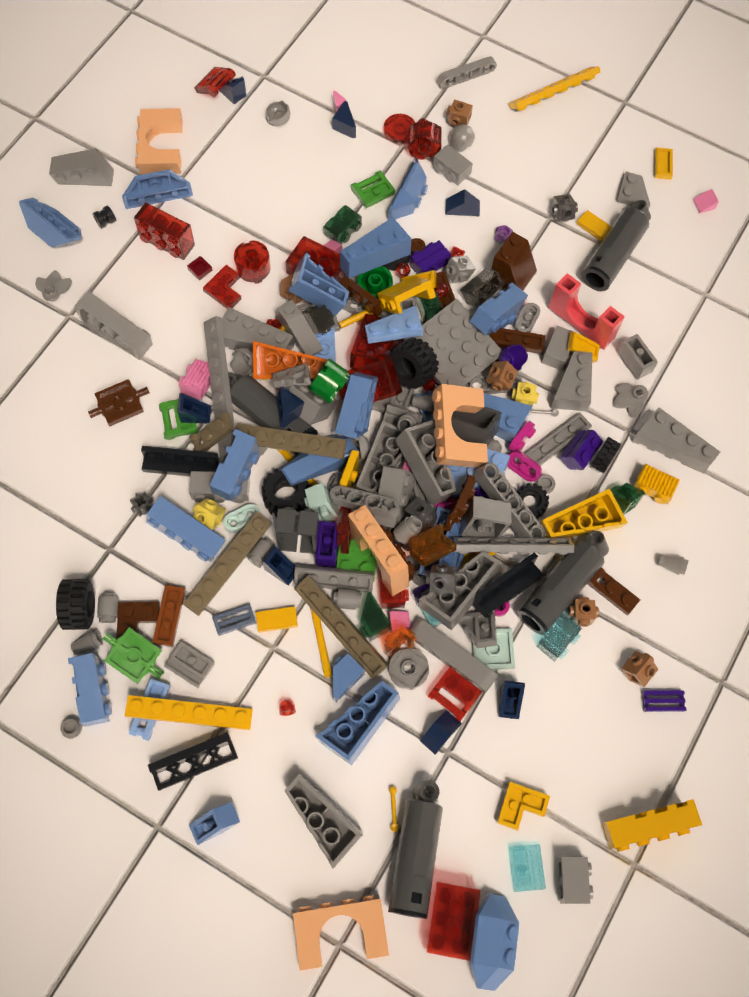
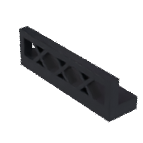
(178, 461)
(508, 586)
(189, 754)

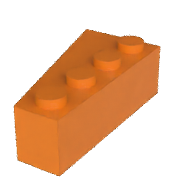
(272, 359)

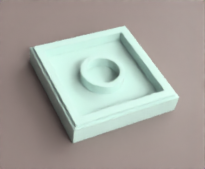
(498, 656)

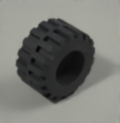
(414, 363)
(273, 484)
(75, 604)

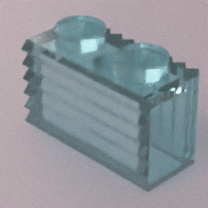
(558, 637)

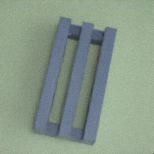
(237, 626)

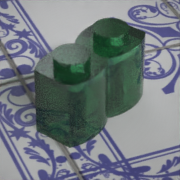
(343, 225)

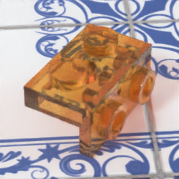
(431, 545)
(395, 640)

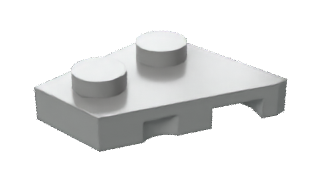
(480, 629)

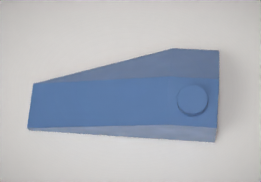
(311, 466)

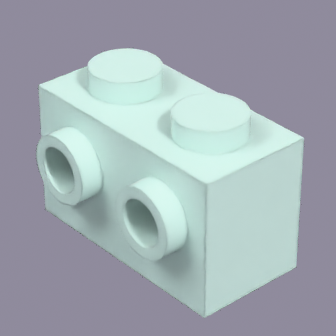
(319, 500)

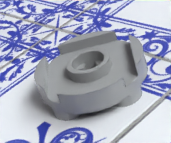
(420, 667)

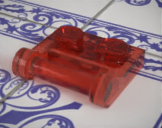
(215, 81)
(343, 527)
(457, 687)

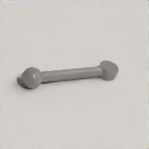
(554, 413)

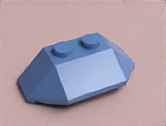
(156, 188)
(410, 192)
(49, 223)
(453, 559)
(494, 942)

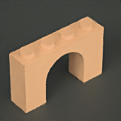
(150, 124)
(449, 447)
(369, 534)
(310, 922)

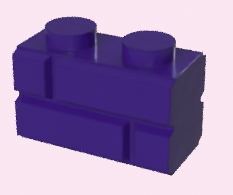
(431, 258)
(581, 449)
(327, 544)

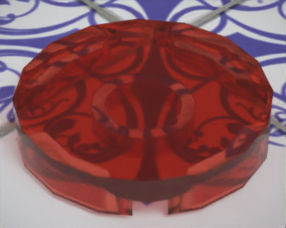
(397, 127)

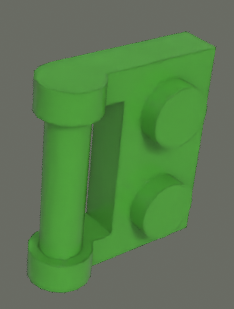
(375, 192)
(182, 428)

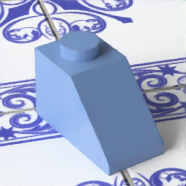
(345, 675)
(214, 823)

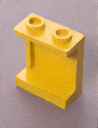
(413, 286)

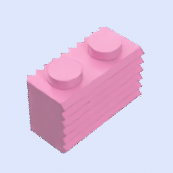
(196, 380)

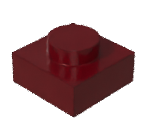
(199, 267)

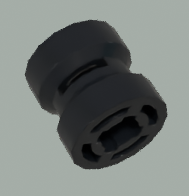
(104, 217)

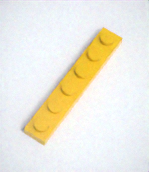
(558, 86)
(188, 712)

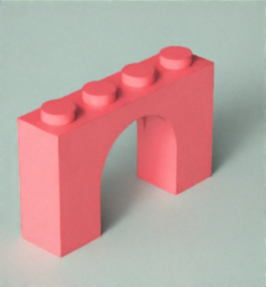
(566, 305)

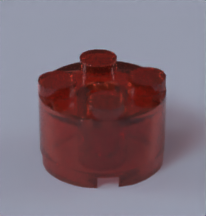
(424, 139)
(252, 261)

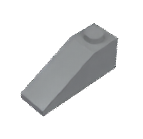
(296, 325)

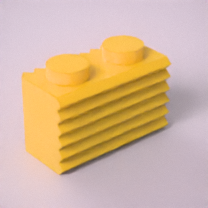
(657, 484)

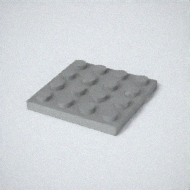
(459, 345)

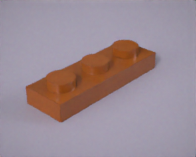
(169, 616)

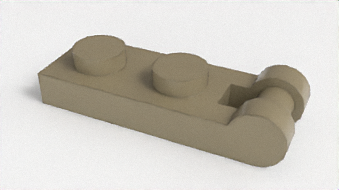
(213, 433)

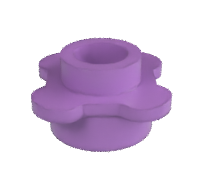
(502, 230)

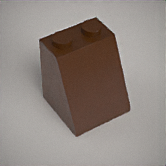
(515, 262)

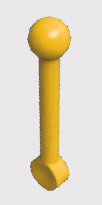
(394, 827)

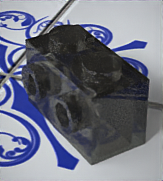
(482, 287)
(319, 318)

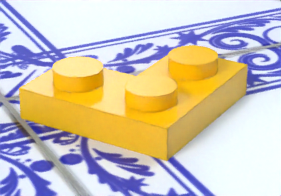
(518, 800)

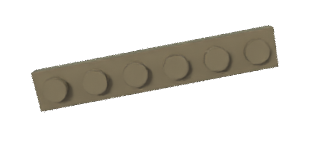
(296, 441)
(227, 564)
(341, 627)

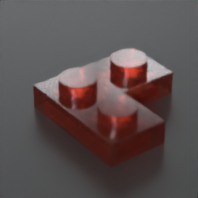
(219, 287)

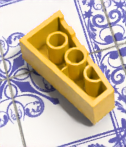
(593, 514)
(652, 824)

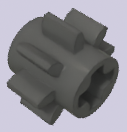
(140, 500)

